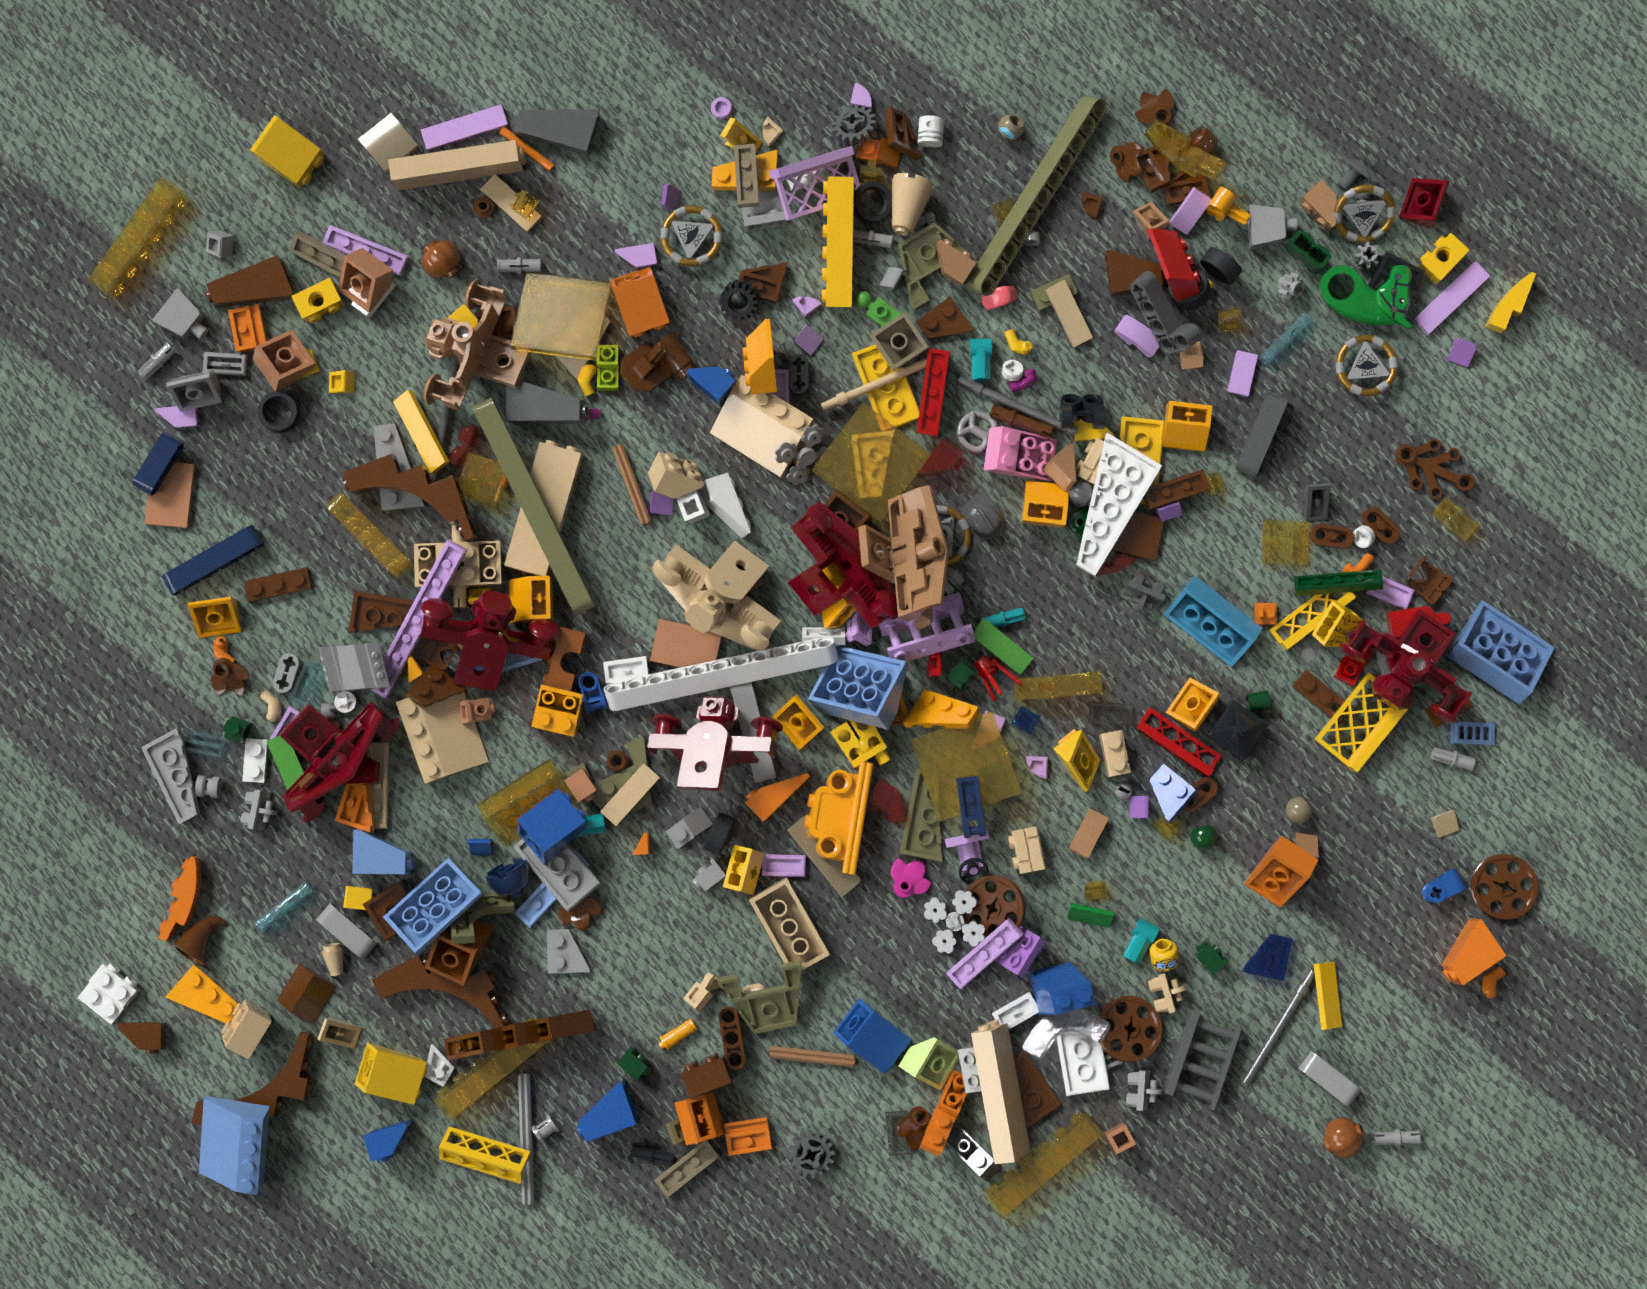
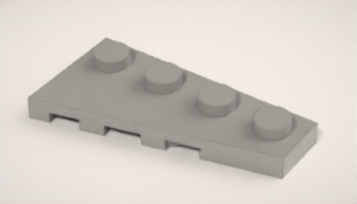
(389, 442)
(172, 770)

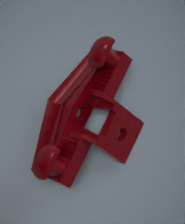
(835, 541)
(350, 744)

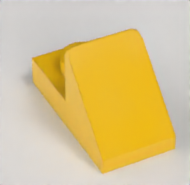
(737, 134)

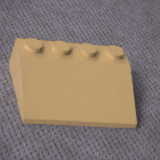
(759, 425)
(440, 739)

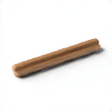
(631, 484)
(812, 1056)

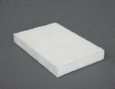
(1082, 1064)

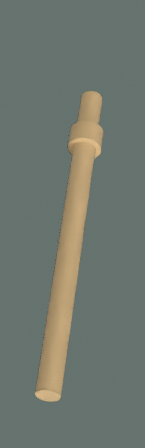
(843, 398)

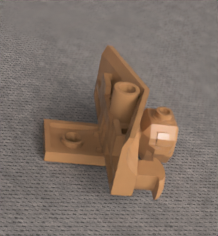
(920, 566)

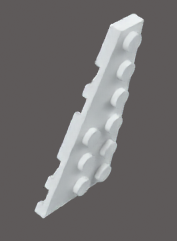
(1117, 491)

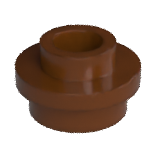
(483, 213)
(610, 761)

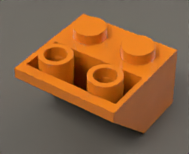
(700, 1118)

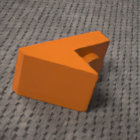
(878, 151)

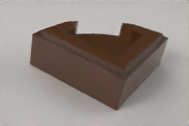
(1091, 204)

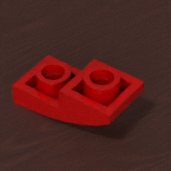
(1350, 670)

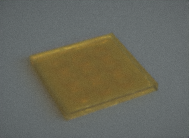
(560, 316)
(870, 462)
(965, 753)

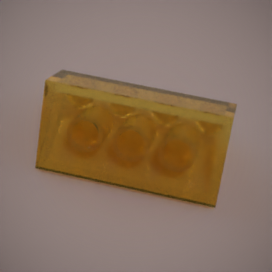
(520, 796)

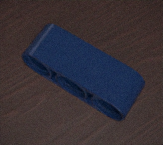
(158, 463)

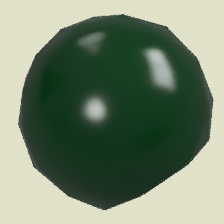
(1204, 837)

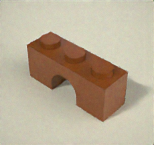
(568, 642)

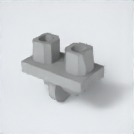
(260, 809)
(1141, 1099)

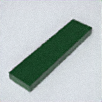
(1338, 582)

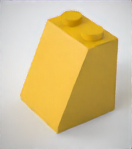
(287, 152)
(391, 1074)

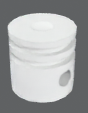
(930, 131)

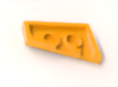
(725, 178)
(940, 710)
(203, 995)

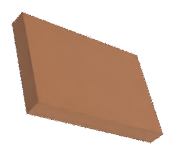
(172, 501)
(682, 645)

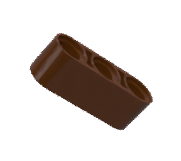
(736, 1048)

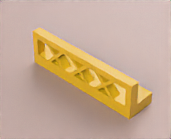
(1311, 624)
(480, 1161)

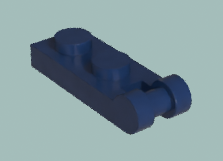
(971, 805)

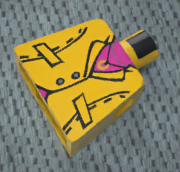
(1336, 625)

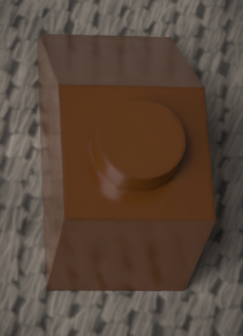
(145, 1035)

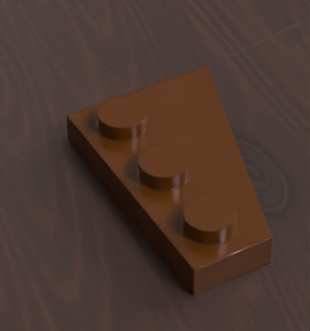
(377, 611)

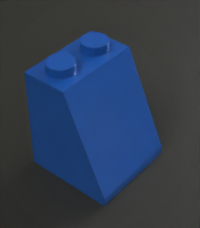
(551, 825)
(1061, 989)
(872, 1036)
(609, 1115)

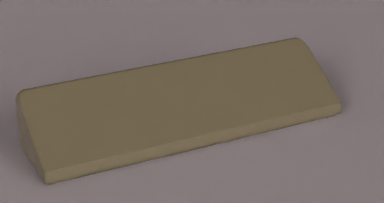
(829, 868)

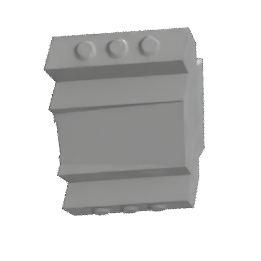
(354, 667)

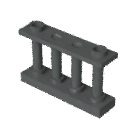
(1180, 1063)

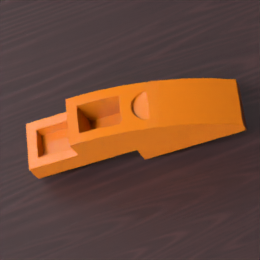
(187, 891)
(944, 1115)

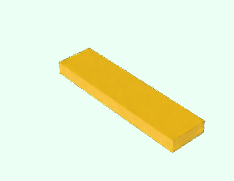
(421, 431)

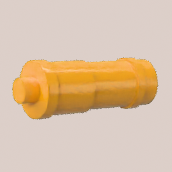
(676, 1035)

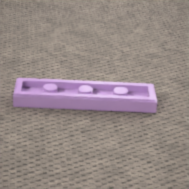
(464, 127)
(348, 243)
(1451, 298)
(984, 953)

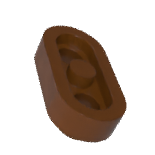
(1380, 525)
(1331, 535)
(1202, 797)

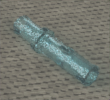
(1278, 345)
(275, 913)

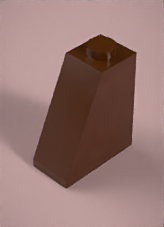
(1124, 269)

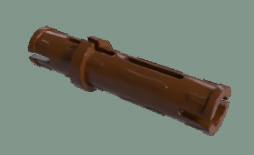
(1021, 421)

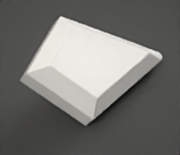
(438, 1066)

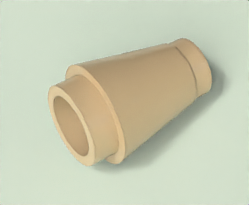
(333, 958)

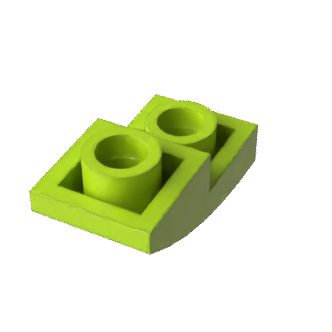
(608, 368)

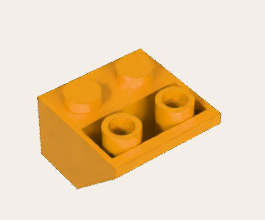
(1186, 426)
(1044, 504)
(532, 598)
(558, 710)

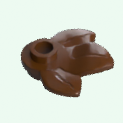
(1154, 106)
(1128, 163)
(230, 678)
(580, 914)
(913, 1129)

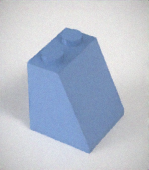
(379, 856)

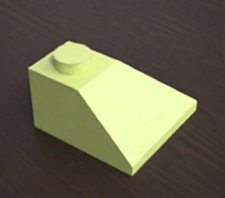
(930, 1061)

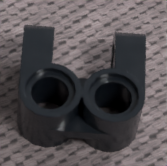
(1088, 408)

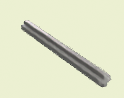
(526, 1143)

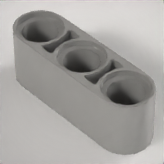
(346, 931)
(1329, 1079)

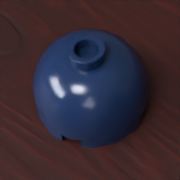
(509, 878)

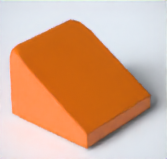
(643, 846)

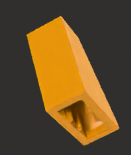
(842, 610)

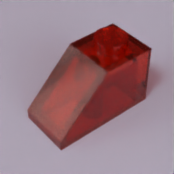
(942, 460)

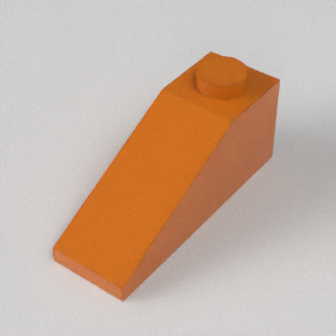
(771, 797)

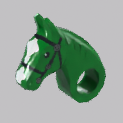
(1379, 307)

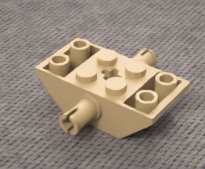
(480, 566)

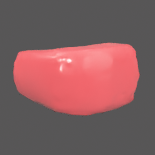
(1000, 297)

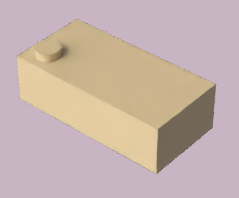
(789, 924)

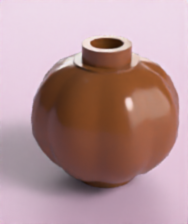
(441, 259)
(1343, 1137)

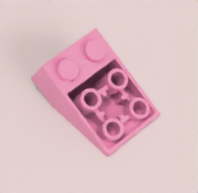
(1018, 453)

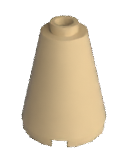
(909, 201)

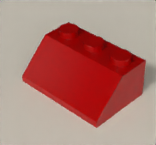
(1175, 263)

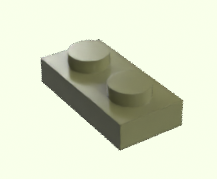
(1040, 297)

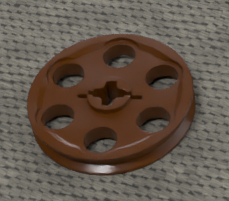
(1501, 876)
(1004, 907)
(1139, 1025)

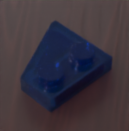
(1270, 958)

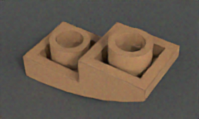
(1088, 833)

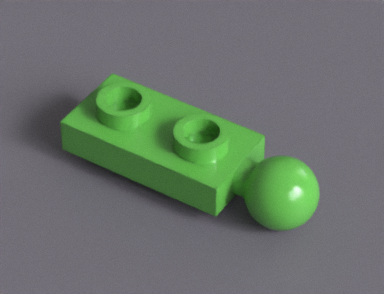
(878, 311)

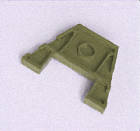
(920, 258)
(610, 786)
(768, 1007)

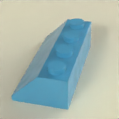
(1213, 621)

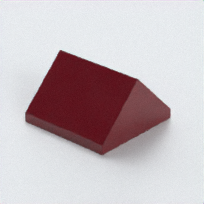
(1424, 201)

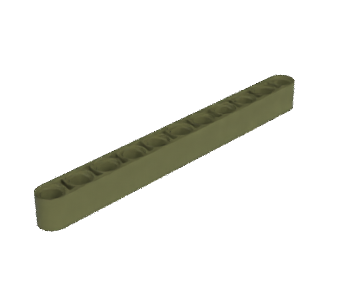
(1036, 195)
(533, 506)

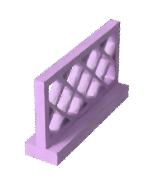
(807, 167)

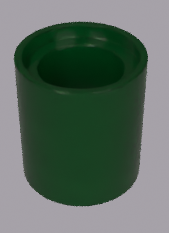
(1258, 701)

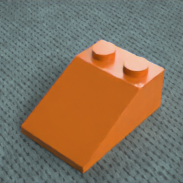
(1281, 871)

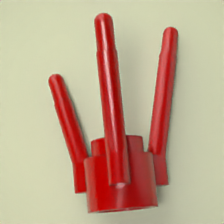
(986, 669)

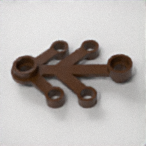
(1431, 467)

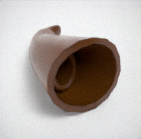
(195, 939)

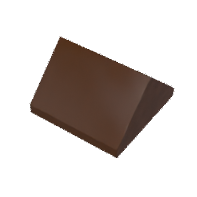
(306, 993)

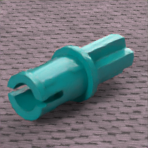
(1006, 618)

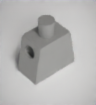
(1268, 226)
(181, 317)

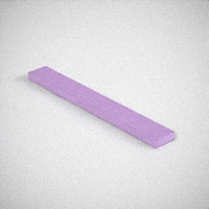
(409, 632)

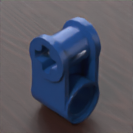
(592, 694)
(1446, 886)

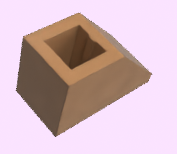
(1320, 203)
(953, 263)

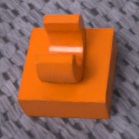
(1265, 613)

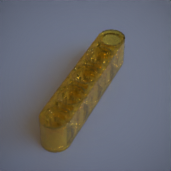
(368, 535)

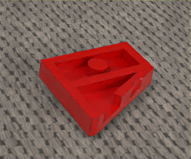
(934, 665)

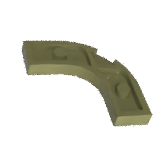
(462, 928)

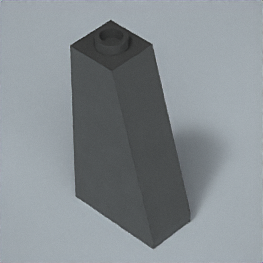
(559, 128)
(543, 406)

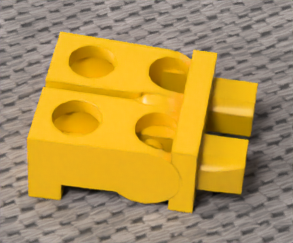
(860, 749)

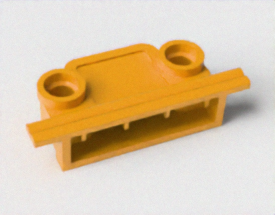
(839, 816)

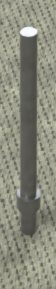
(978, 388)
(1301, 990)

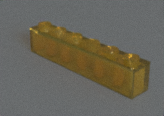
(137, 237)
(483, 1077)
(1042, 1165)

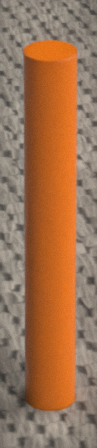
(527, 149)

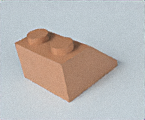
(364, 279)
(283, 360)

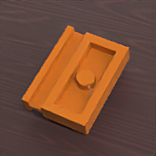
(247, 327)
(747, 1136)

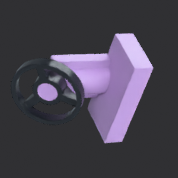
(969, 856)

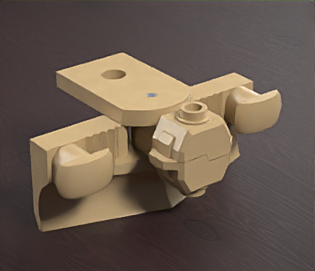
(718, 596)

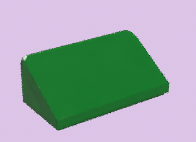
(1090, 915)

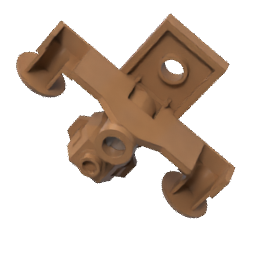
(475, 347)

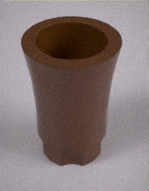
(676, 357)

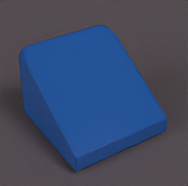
(480, 846)

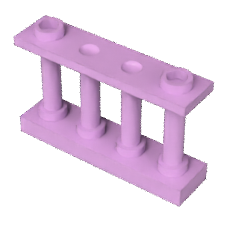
(932, 644)

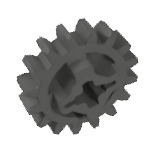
(854, 125)
(798, 1160)

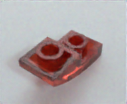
(468, 438)
(1117, 564)

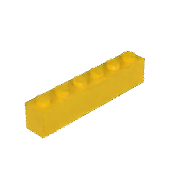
(839, 241)

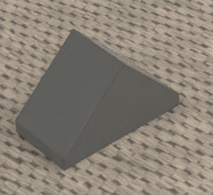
(1316, 501)

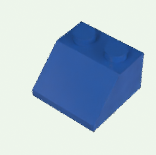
(713, 382)
(386, 1141)

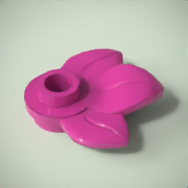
(911, 875)

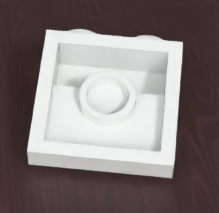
(109, 992)

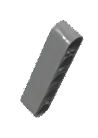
(746, 702)

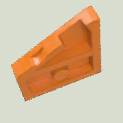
(356, 807)

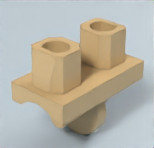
(1161, 983)

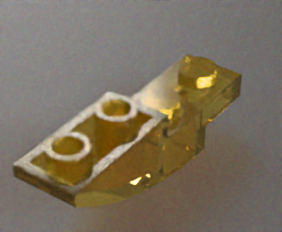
(1179, 151)
(1058, 685)

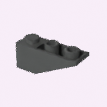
(972, 1152)

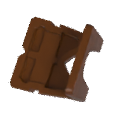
(1434, 583)
(430, 650)

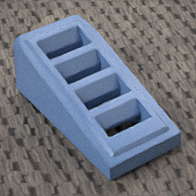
(1455, 733)

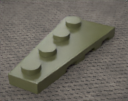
(922, 827)

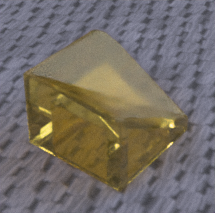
(1001, 210)

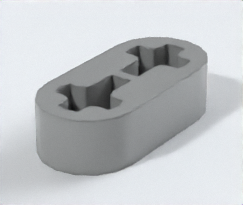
(291, 675)

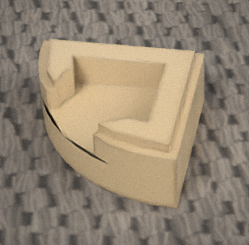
(771, 131)

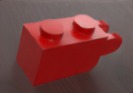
(1398, 620)

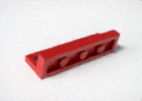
(932, 392)
(1175, 749)

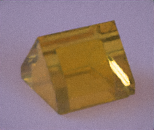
(1215, 483)
(1166, 829)

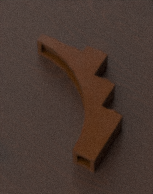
(414, 975)
(287, 1083)

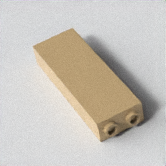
(456, 165)
(555, 477)
(1000, 1092)

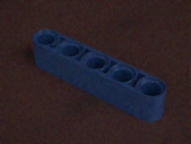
(212, 559)

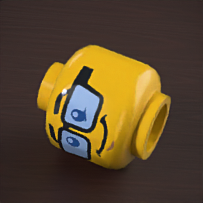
(1164, 955)

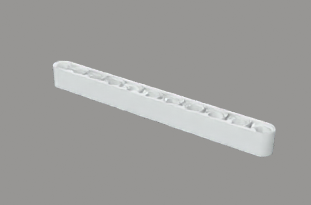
(721, 673)

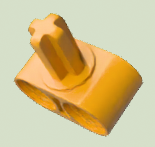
(1223, 205)

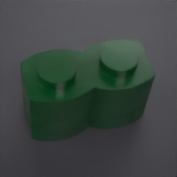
(1312, 255)

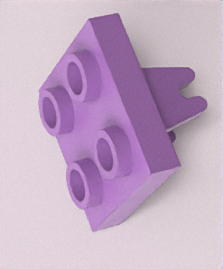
(1021, 953)

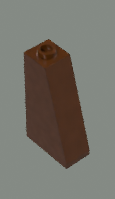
(252, 285)

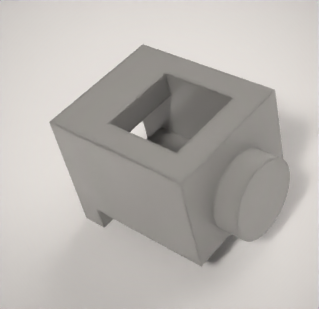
(708, 875)

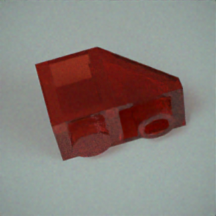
(887, 799)

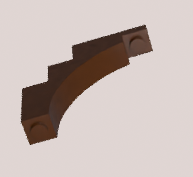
(443, 495)
(519, 1034)

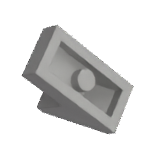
(689, 827)

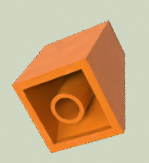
(639, 302)
(1471, 953)

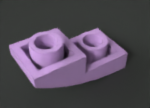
(1138, 334)

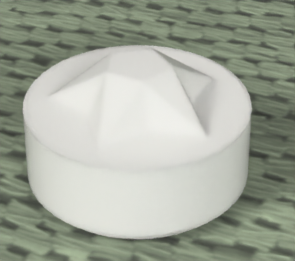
(1012, 370)
(1363, 536)
(345, 702)

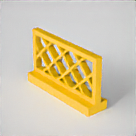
(1372, 739)

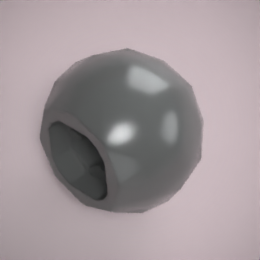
(1080, 494)

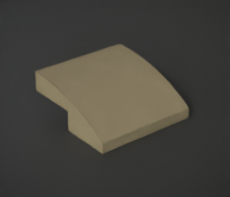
(388, 141)

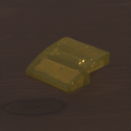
(482, 479)
(1285, 542)

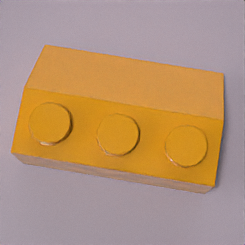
(760, 360)

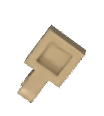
(700, 993)

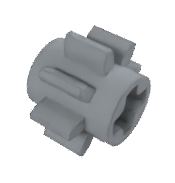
(1363, 260)
(1290, 286)

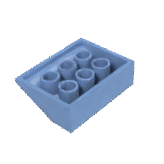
(1501, 652)
(860, 687)
(432, 906)
(234, 1143)

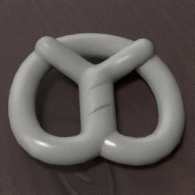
(961, 431)

